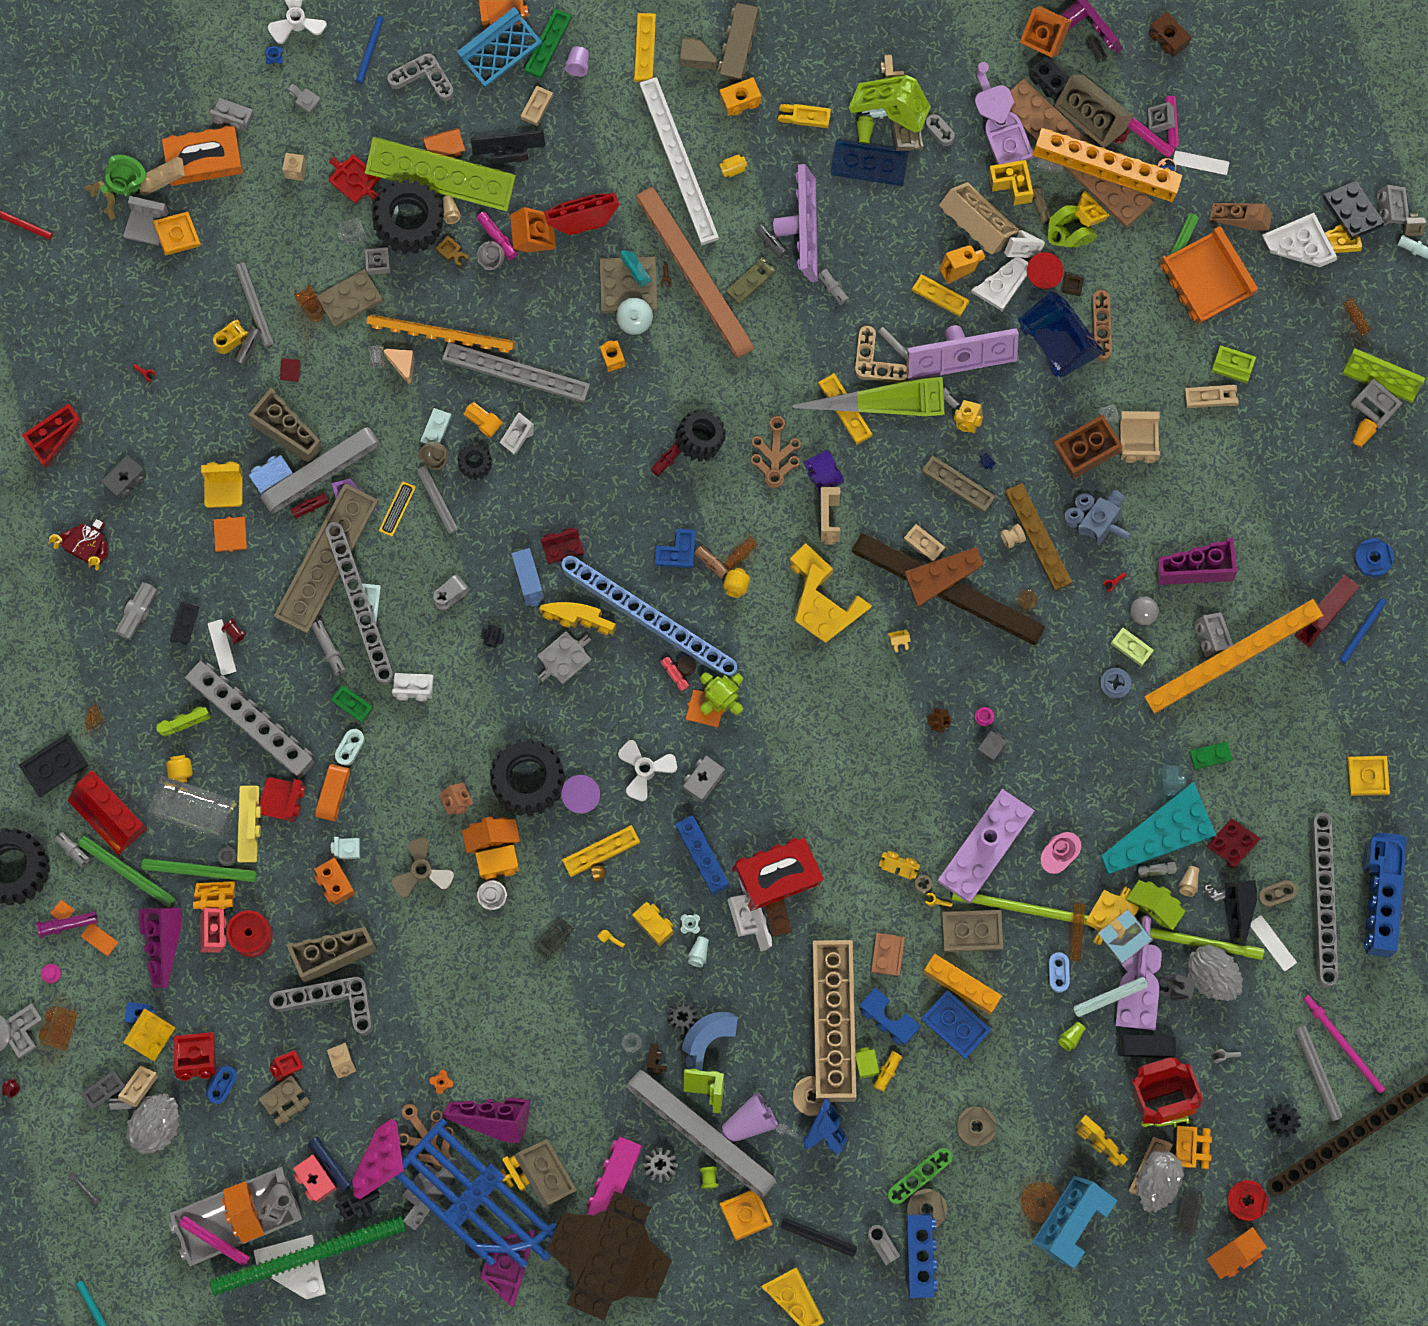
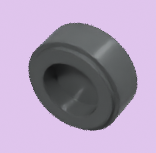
(227, 856)

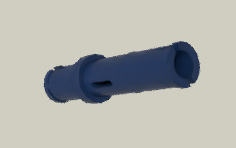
(335, 1171)

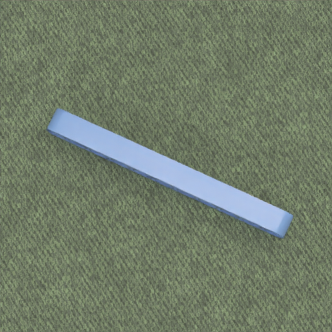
(645, 609)

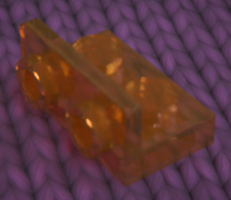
(58, 1027)

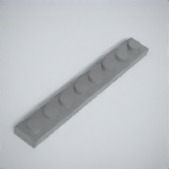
(516, 372)

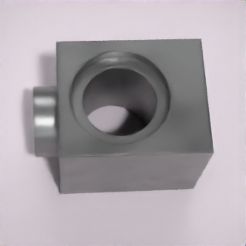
(992, 746)

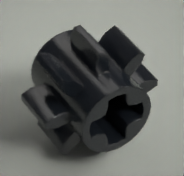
(492, 636)

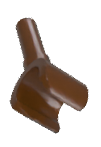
(666, 276)

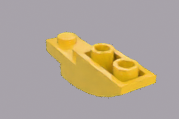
(571, 613)

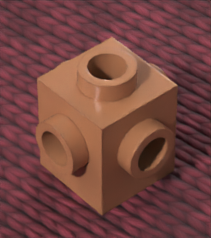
(456, 799)

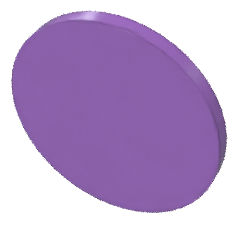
(580, 794)

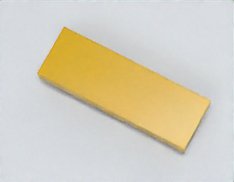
(940, 295)

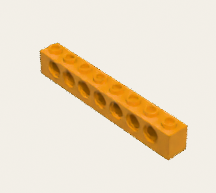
(1097, 165)

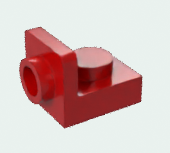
(285, 1065)

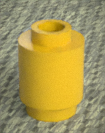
(733, 166)

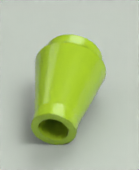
(865, 127)
(1071, 1037)

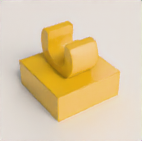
(899, 637)

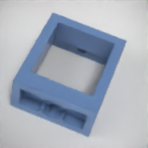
(528, 577)

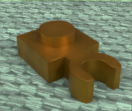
(451, 250)

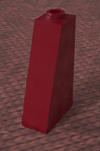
(1330, 607)

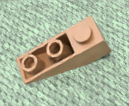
(1242, 215)

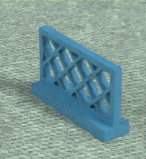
(491, 34)

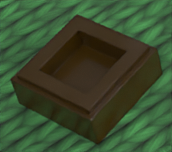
(1073, 285)

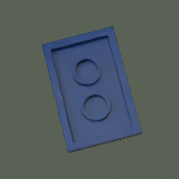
(956, 1024)

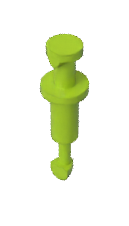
(1173, 1122)

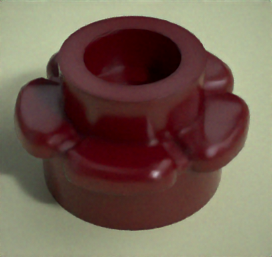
(10, 1088)

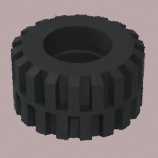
(709, 426)

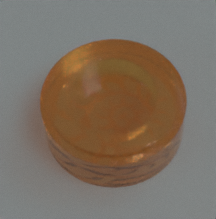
(1027, 599)

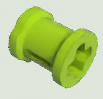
(708, 1177)

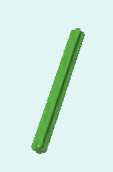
(199, 870)
(126, 871)

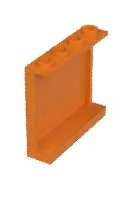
(1208, 276)

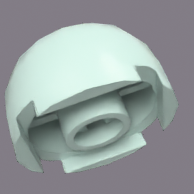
(634, 316)

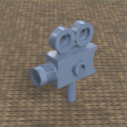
(1100, 517)

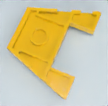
(820, 614)

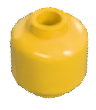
(736, 582)
(179, 768)

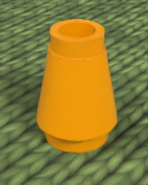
(1364, 432)

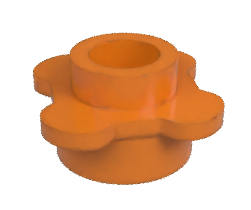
(447, 1083)

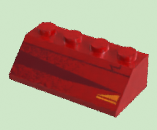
(105, 813)

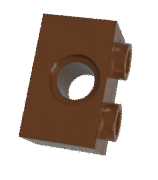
(1168, 25)

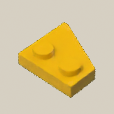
(1090, 211)
(1341, 242)

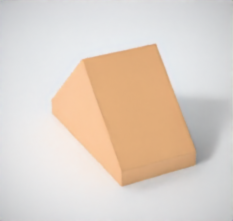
(402, 361)

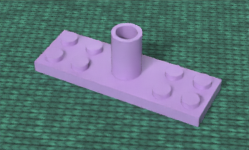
(803, 224)
(962, 353)
(977, 856)

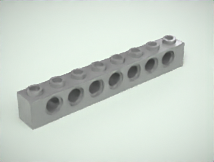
(203, 672)

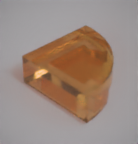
(93, 718)

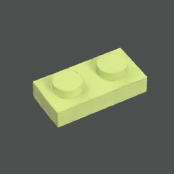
(1132, 647)

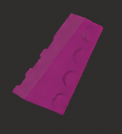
(1199, 565)

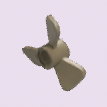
(406, 882)

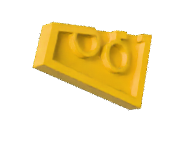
(794, 1297)

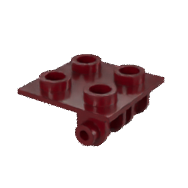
(1233, 843)

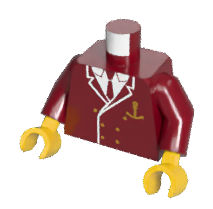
(84, 543)

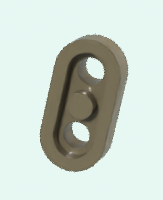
(1277, 894)

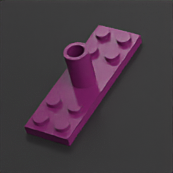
(1083, 8)

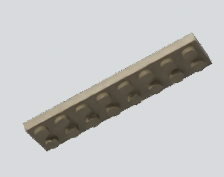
(319, 568)

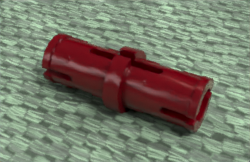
(666, 460)
(309, 505)

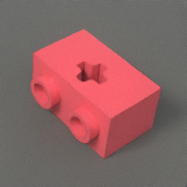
(324, 1184)

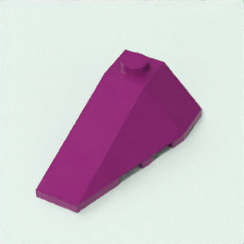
(162, 933)
(501, 1120)

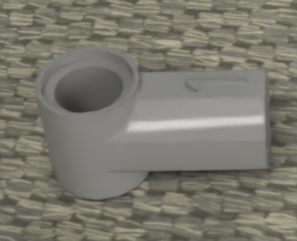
(883, 1246)

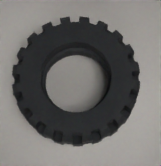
(408, 194)
(520, 753)
(35, 871)

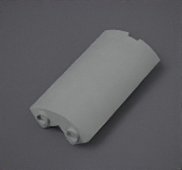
(211, 1216)

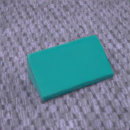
(635, 268)

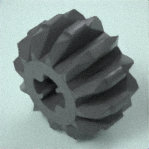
(685, 1011)

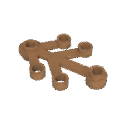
(775, 455)
(422, 1131)

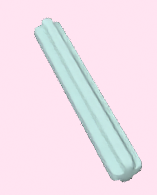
(1110, 996)

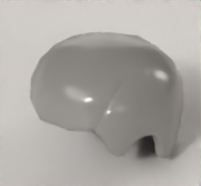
(490, 255)
(1144, 610)

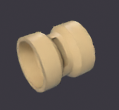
(1013, 536)

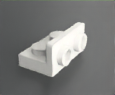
(413, 686)

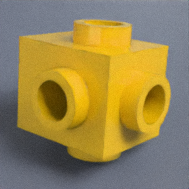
(968, 416)

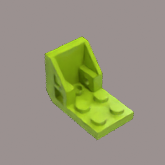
(891, 92)

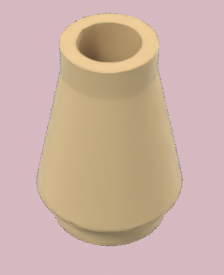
(451, 212)
(1189, 883)

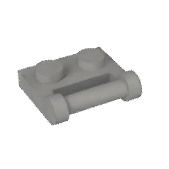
(1381, 399)

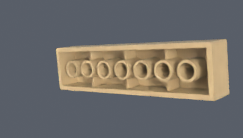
(834, 1021)

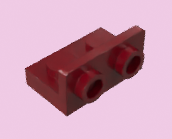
(562, 545)

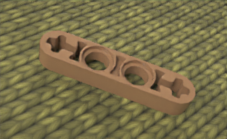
(1102, 325)

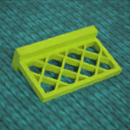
(1395, 379)

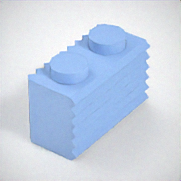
(270, 473)

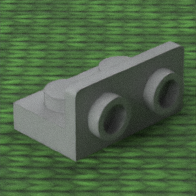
(231, 114)
(1392, 204)
(1212, 634)

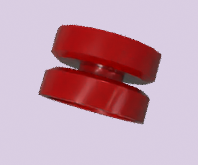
(238, 930)

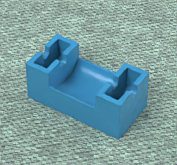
(1070, 1218)

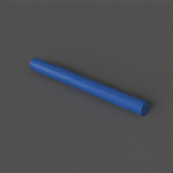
(369, 50)
(1362, 631)

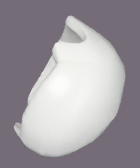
(491, 895)

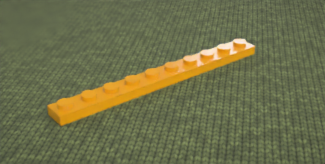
(1234, 656)

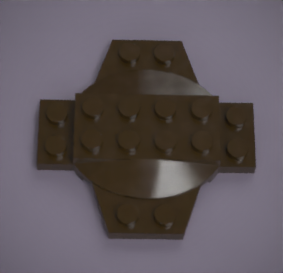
(608, 1255)

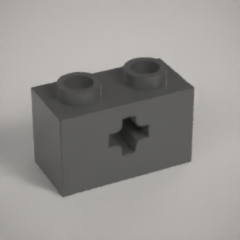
(130, 470)

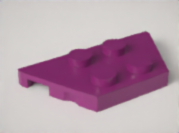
(505, 1274)

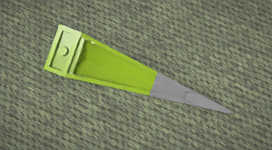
(910, 397)

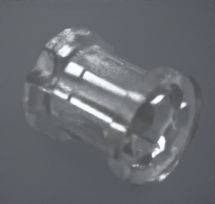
(376, 356)

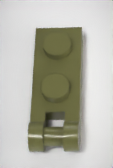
(750, 281)

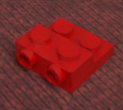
(194, 1056)

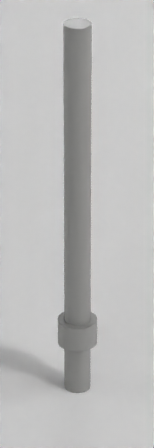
(903, 352)

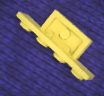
(248, 824)

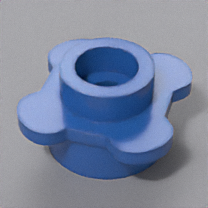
(270, 51)

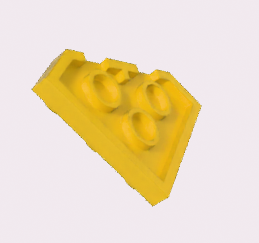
(1090, 1130)

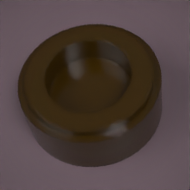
(686, 666)

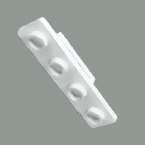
(749, 922)

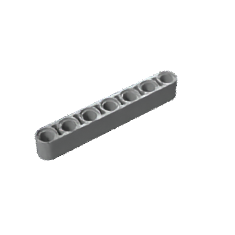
(319, 470)

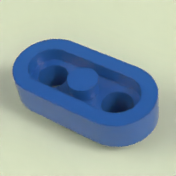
(220, 1084)

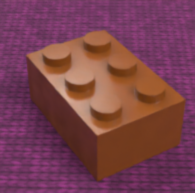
(1087, 447)

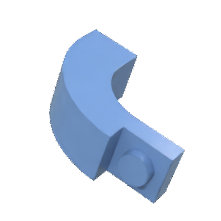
(703, 1033)

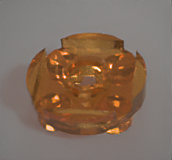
(1038, 1191)

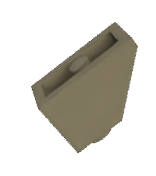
(696, 55)

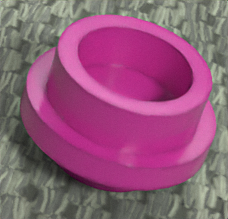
(984, 716)
(51, 973)

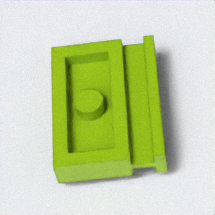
(1233, 364)

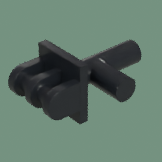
(352, 1207)

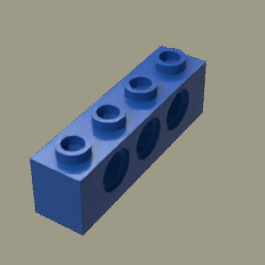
(702, 855)
(919, 1288)

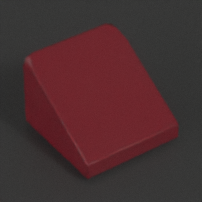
(290, 369)

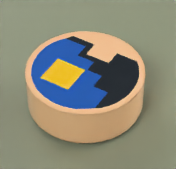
(1167, 164)

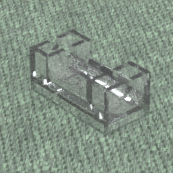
(192, 808)

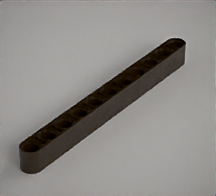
(958, 594)
(1350, 1138)

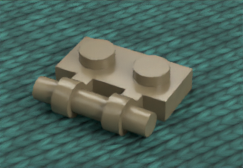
(282, 1095)

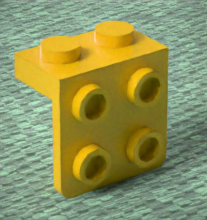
(222, 485)

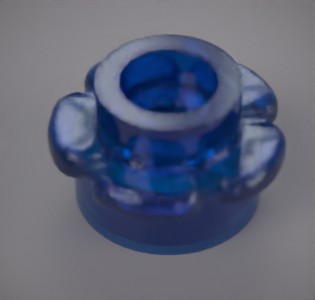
(986, 461)

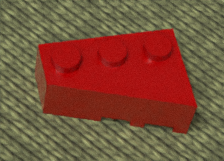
(52, 434)

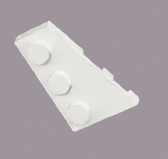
(1003, 284)

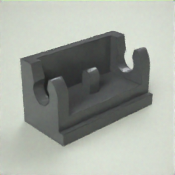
(1179, 987)
(103, 1089)

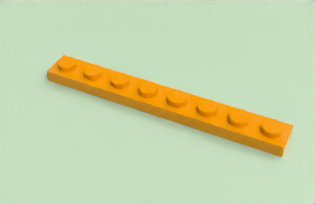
(433, 332)

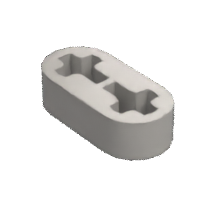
(937, 133)

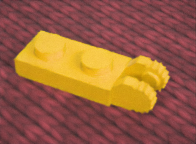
(805, 115)

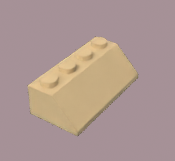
(978, 217)

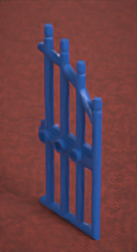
(475, 1194)

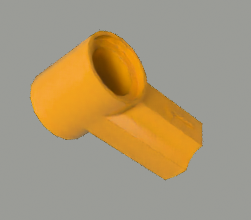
(486, 422)

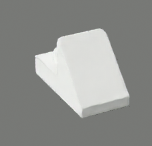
(1024, 245)
(517, 433)

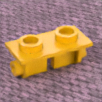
(906, 865)

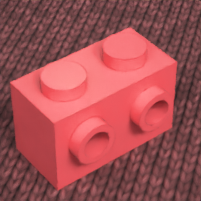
(212, 930)

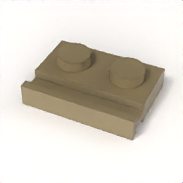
(906, 139)

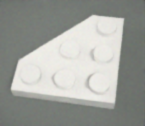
(1301, 241)
(305, 1280)

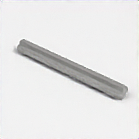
(254, 304)
(1318, 1073)

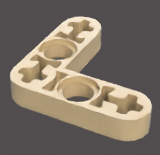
(868, 361)

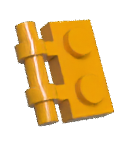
(214, 895)
(1187, 1144)

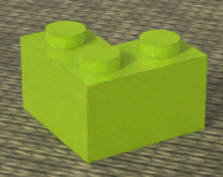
(1157, 903)

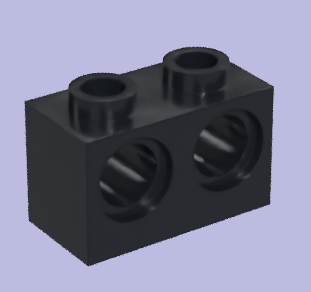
(1054, 75)

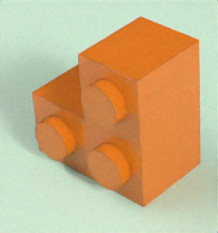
(490, 834)
(242, 1212)
(1238, 1253)

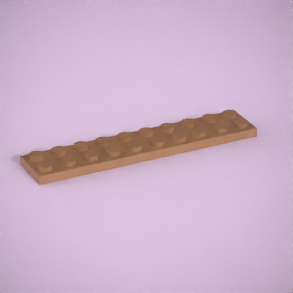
(1038, 113)

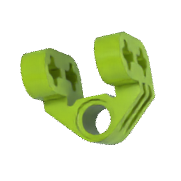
(1080, 237)

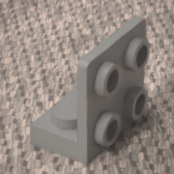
(141, 219)

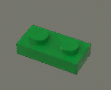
(352, 704)
(1210, 755)

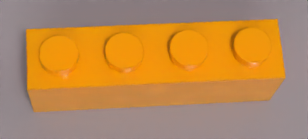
(962, 984)

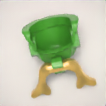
(122, 178)

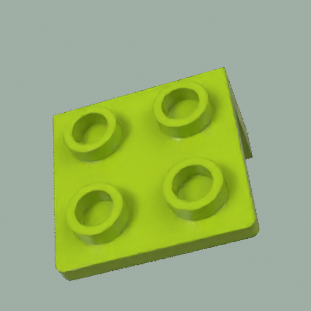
(706, 1083)

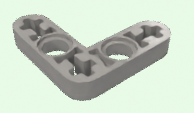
(426, 70)

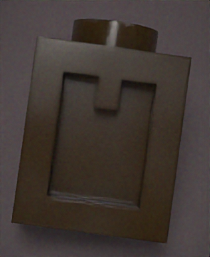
(655, 1056)

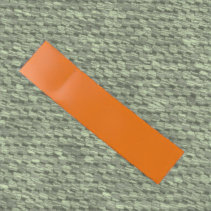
(92, 934)

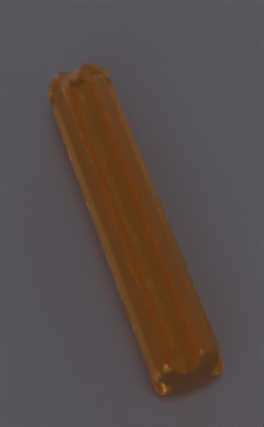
(1077, 932)

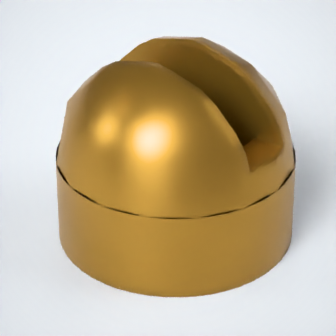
(598, 873)

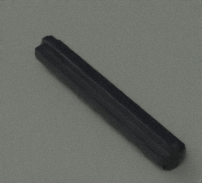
(818, 1237)

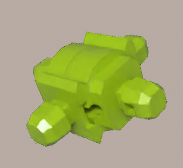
(721, 694)

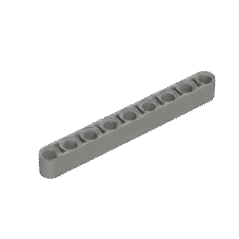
(359, 593)
(1320, 908)
(701, 1133)

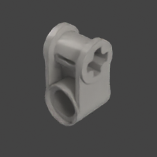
(452, 590)
(274, 1207)

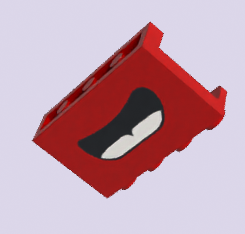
(778, 873)

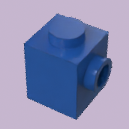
(134, 1010)

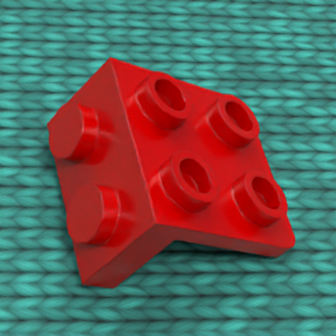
(282, 799)

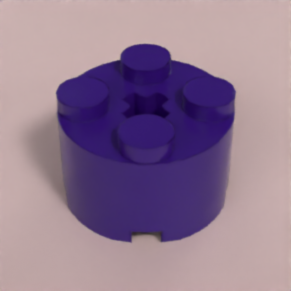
(823, 471)

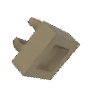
(1414, 225)

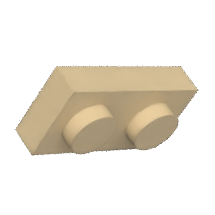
(536, 105)
(924, 543)
(137, 1086)

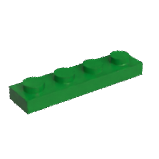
(550, 40)

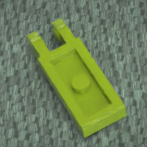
(183, 721)

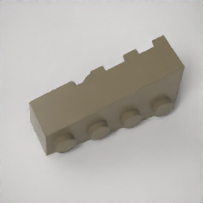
(739, 42)
(283, 426)
(329, 953)

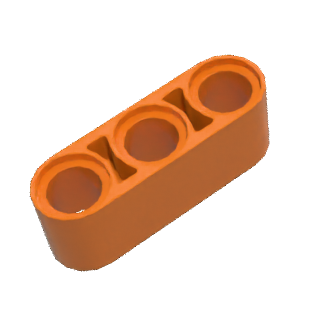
(332, 792)

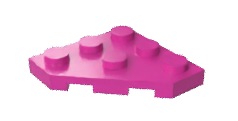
(380, 1161)

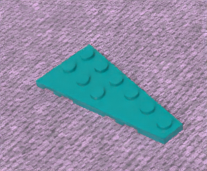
(1171, 828)

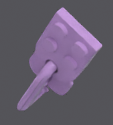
(1007, 140)
(1140, 1008)

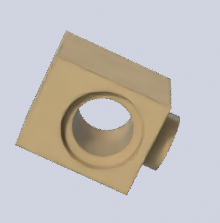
(294, 166)

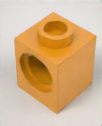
(615, 362)

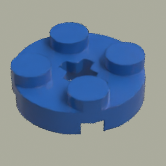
(1380, 549)

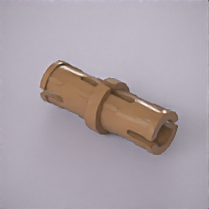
(711, 562)

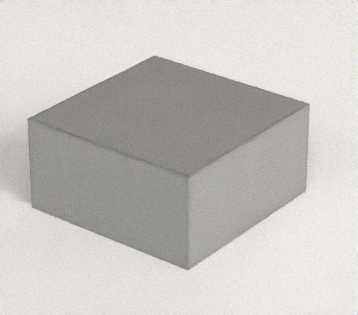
(1161, 117)
(377, 261)

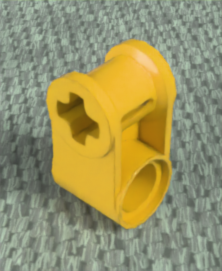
(233, 334)

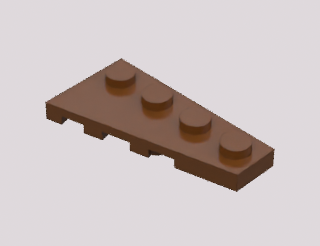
(942, 574)

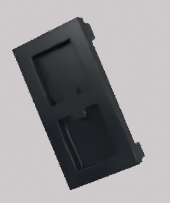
(184, 623)

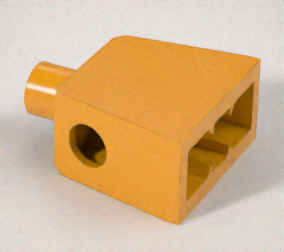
(960, 263)

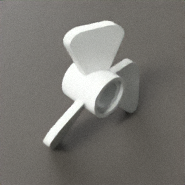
(281, 29)
(631, 755)

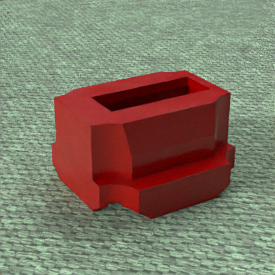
(1163, 1079)

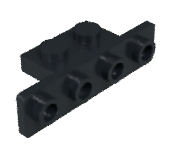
(508, 147)

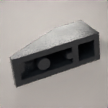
(1241, 904)

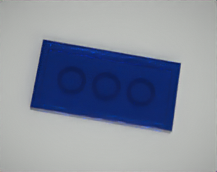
(869, 162)

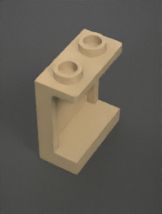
(1139, 436)
(829, 497)

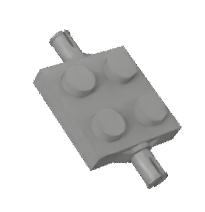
(564, 658)

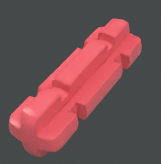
(676, 676)

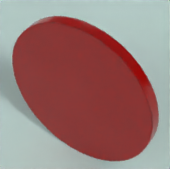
(1045, 270)

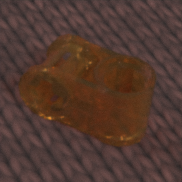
(308, 301)

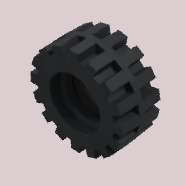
(474, 472)

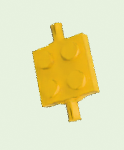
(1107, 909)

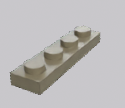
(958, 484)

